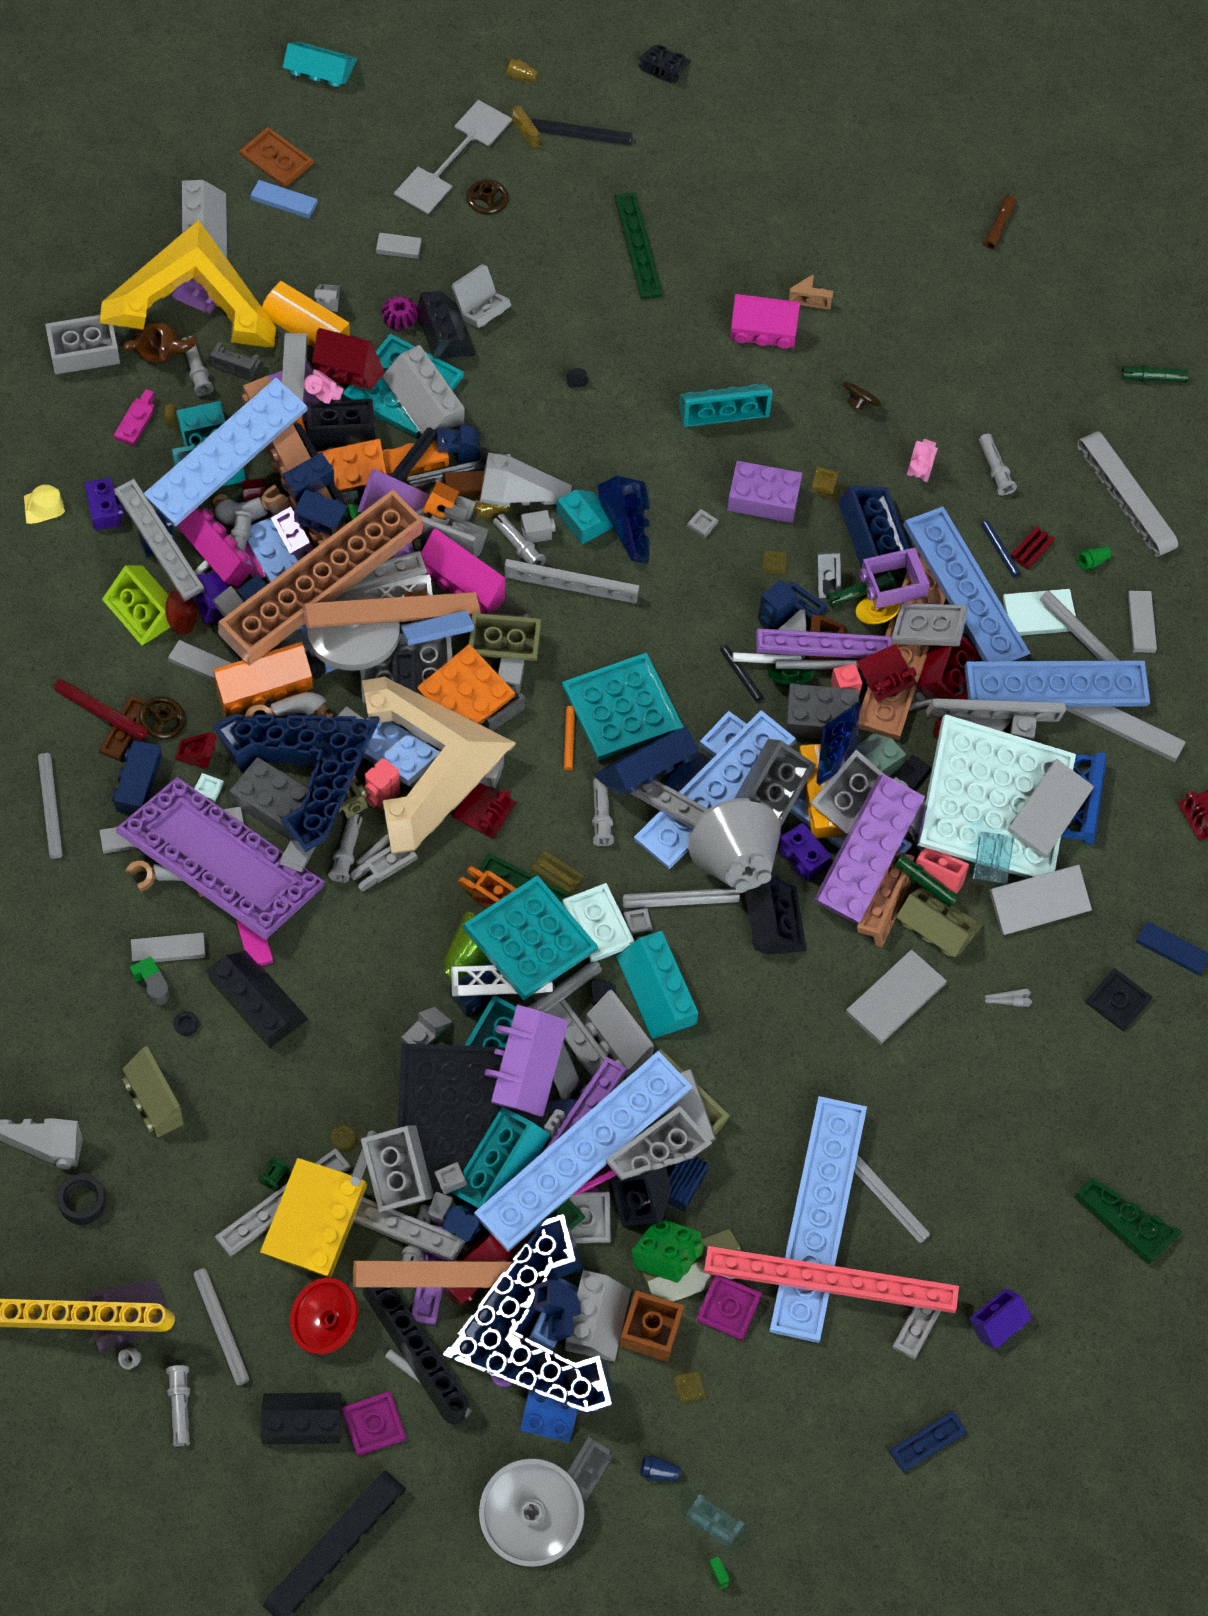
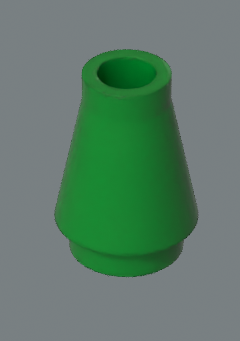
(1093, 557)

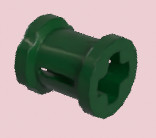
(273, 1174)

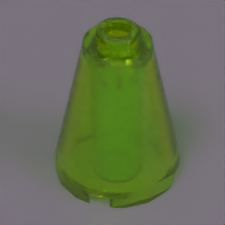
(462, 950)

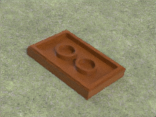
(276, 157)

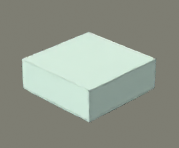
(209, 786)

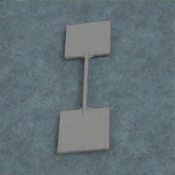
(426, 189)

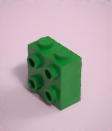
(667, 1250)

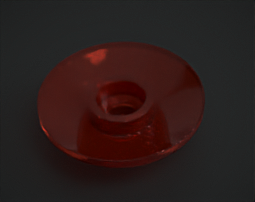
(180, 613)

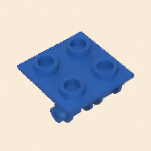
(548, 1417)

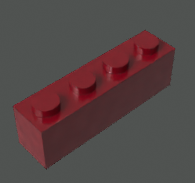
(484, 1249)

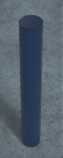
(1000, 548)

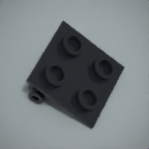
(668, 62)

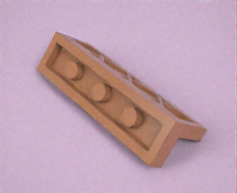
(885, 903)

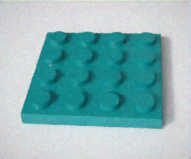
(384, 402)
(621, 706)
(530, 937)

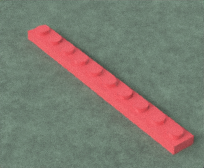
(831, 1279)

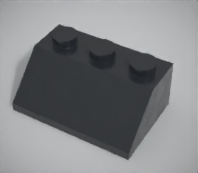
(443, 326)
(340, 423)
(775, 918)
(301, 1418)

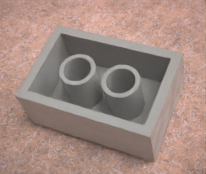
(81, 344)

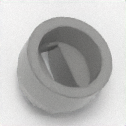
(125, 1354)

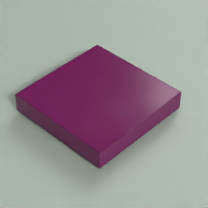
(729, 1307)
(373, 1423)

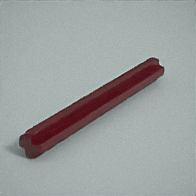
(100, 709)

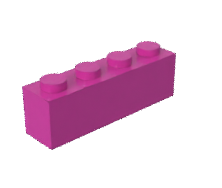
(216, 546)

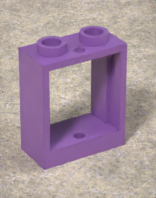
(891, 561)

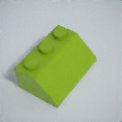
(138, 603)

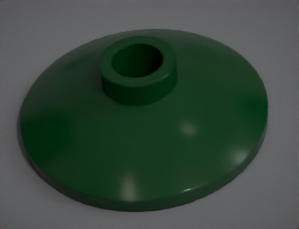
(790, 676)

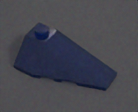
(624, 505)
(838, 742)

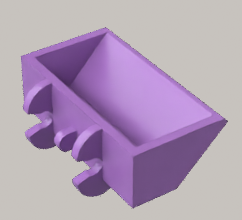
(528, 1060)

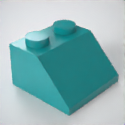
(583, 515)

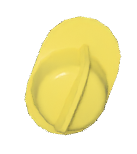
(43, 504)

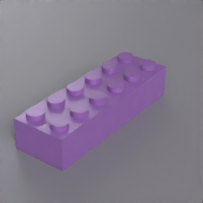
(869, 848)

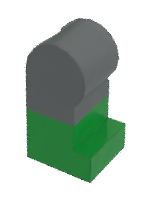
(153, 980)

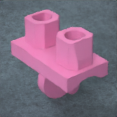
(322, 387)
(922, 459)

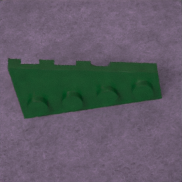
(1136, 1228)

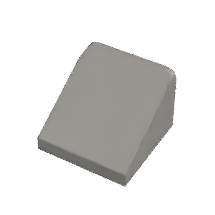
(438, 1207)

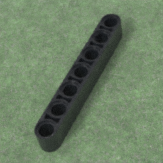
(418, 1357)
(333, 1545)

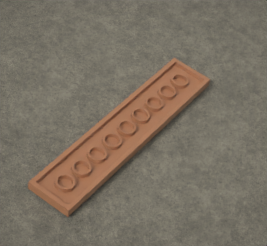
(890, 714)

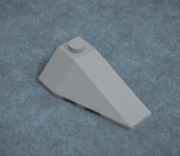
(514, 481)
(52, 1141)
(661, 1145)

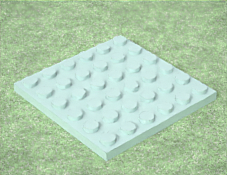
(981, 786)

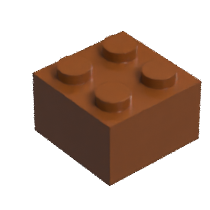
(651, 1326)

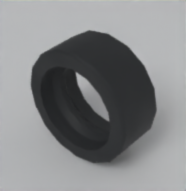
(81, 1217)

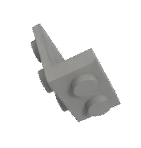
(478, 297)

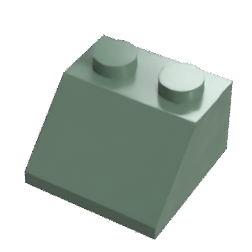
(883, 753)

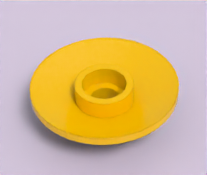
(869, 614)

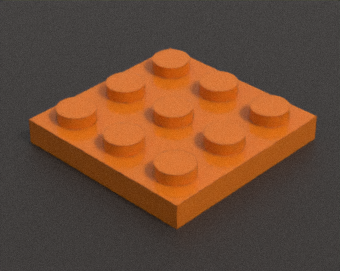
(467, 686)

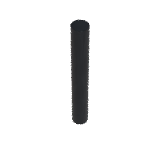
(741, 673)

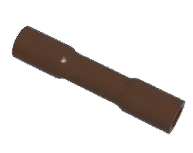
(996, 231)

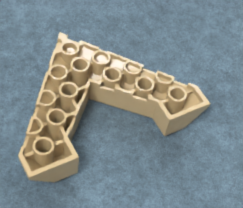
(464, 758)

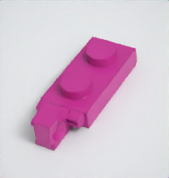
(136, 419)

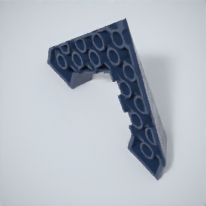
(323, 742)
(497, 1332)

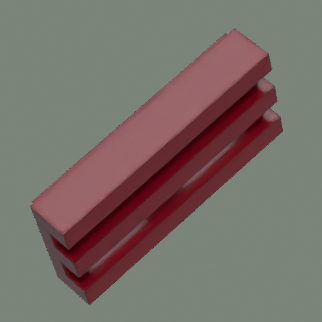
(1042, 536)

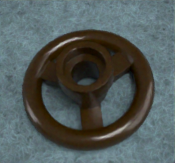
(486, 193)
(860, 396)
(165, 709)

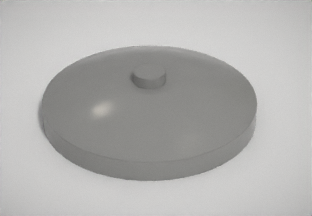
(354, 645)
(531, 1512)

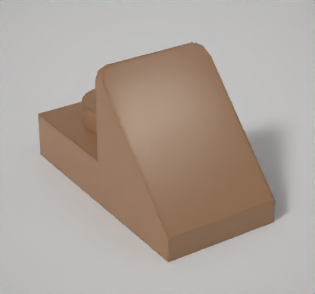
(810, 296)

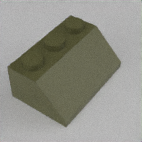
(505, 636)
(937, 922)
(152, 1094)

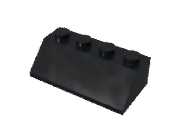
(256, 997)

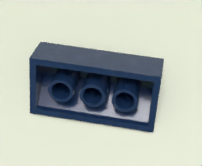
(872, 522)
(648, 761)

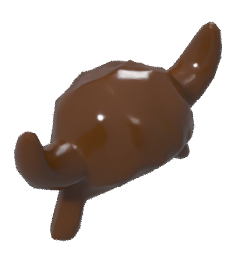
(158, 343)

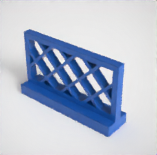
(1092, 803)

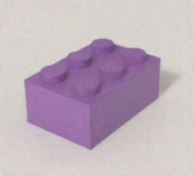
(764, 491)

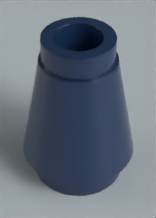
(659, 1469)

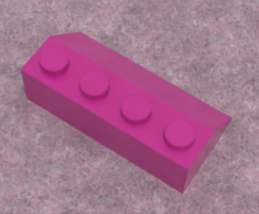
(462, 572)

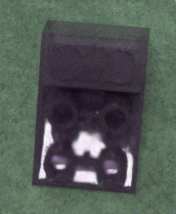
(131, 1293)

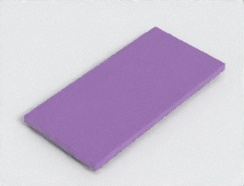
(219, 857)

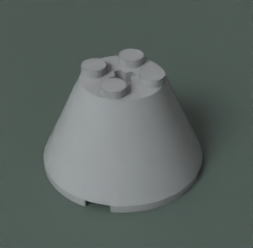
(736, 842)

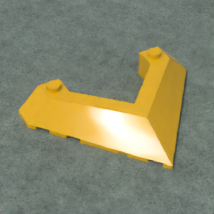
(187, 258)

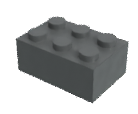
(814, 707)
(267, 794)

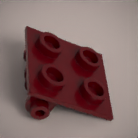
(887, 672)
(485, 809)
(1196, 812)

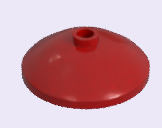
(313, 1315)

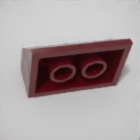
(347, 359)
(945, 670)

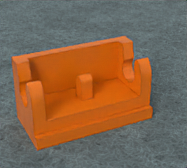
(440, 495)

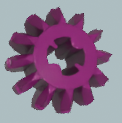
(399, 312)

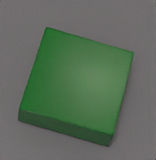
(718, 1572)

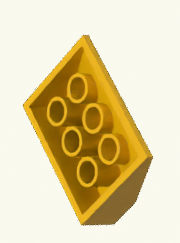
(313, 1218)

